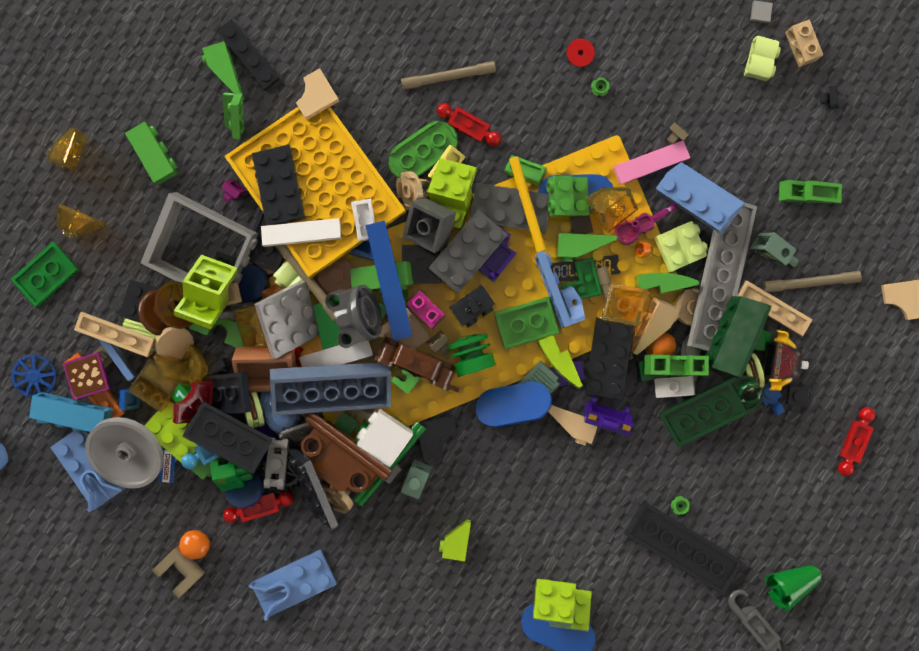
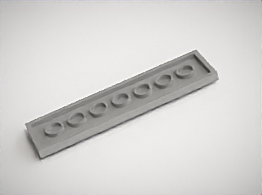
(721, 277)

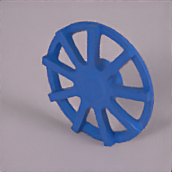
(33, 375)

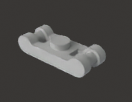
(276, 464)

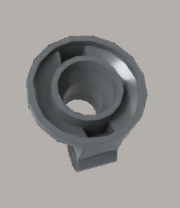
(355, 315)

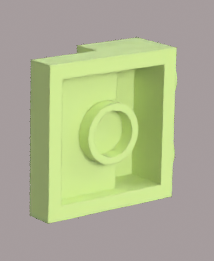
(681, 246)

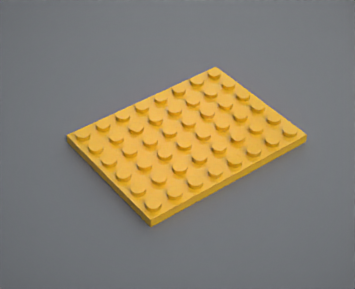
(329, 175)

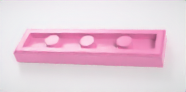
(651, 162)

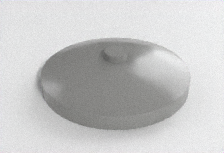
(124, 452)

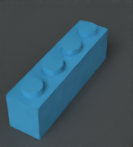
(67, 413)

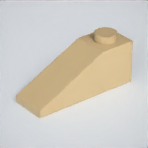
(658, 321)
(574, 425)

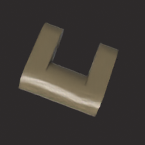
(187, 567)

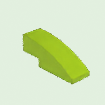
(560, 361)

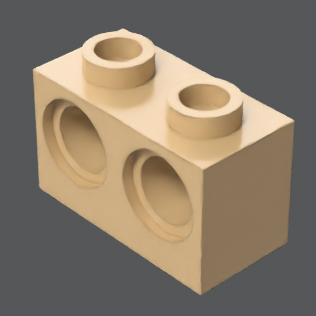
(804, 43)

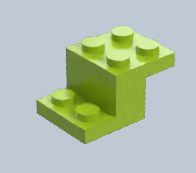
(452, 188)
(205, 291)
(170, 434)
(562, 605)

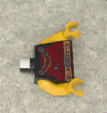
(782, 361)

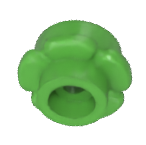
(600, 82)
(680, 510)

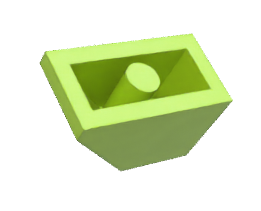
(456, 542)

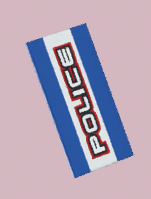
(167, 471)

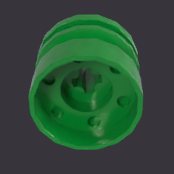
(472, 354)

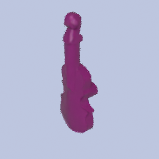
(629, 231)

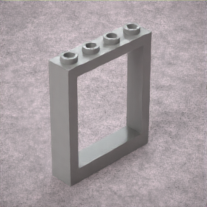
(164, 227)

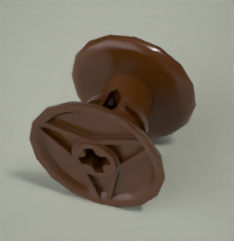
(158, 308)

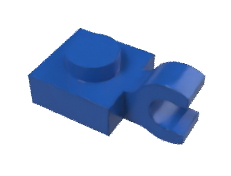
(771, 398)

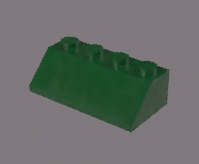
(737, 336)

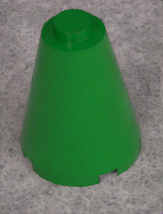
(792, 585)

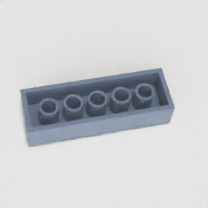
(330, 388)

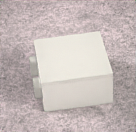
(384, 437)

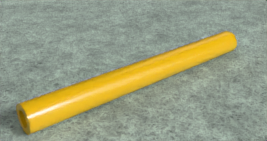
(527, 204)

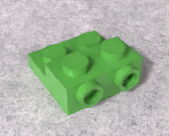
(567, 196)

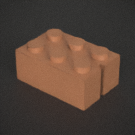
(257, 364)

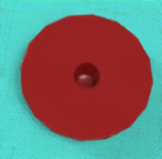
(585, 48)

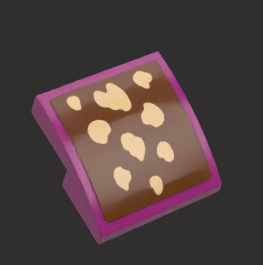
(86, 376)

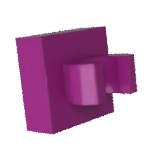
(233, 190)

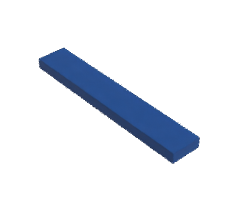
(389, 280)

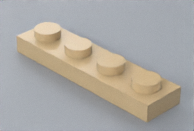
(779, 311)
(114, 334)

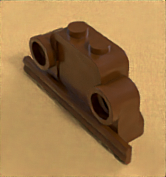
(417, 362)
(339, 458)

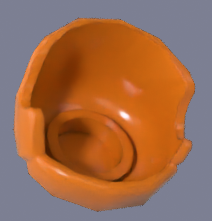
(662, 346)
(194, 544)

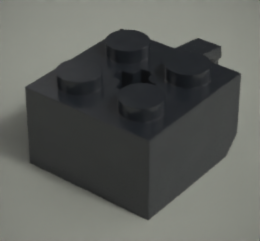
(472, 306)

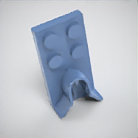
(561, 300)
(73, 457)
(293, 583)

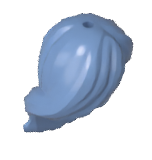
(276, 422)

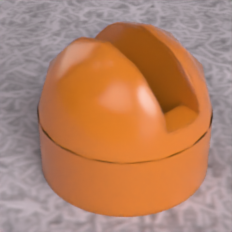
(643, 246)

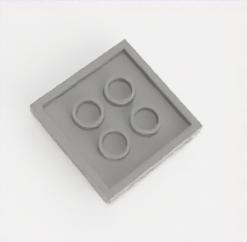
(287, 319)

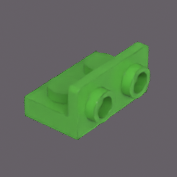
(233, 114)

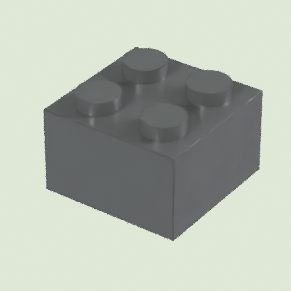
(429, 224)

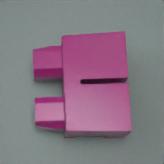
(426, 310)

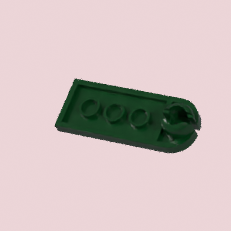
(712, 409)

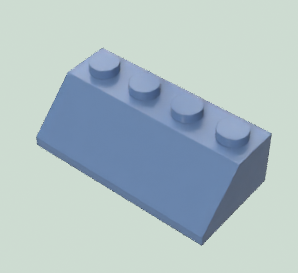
(700, 197)

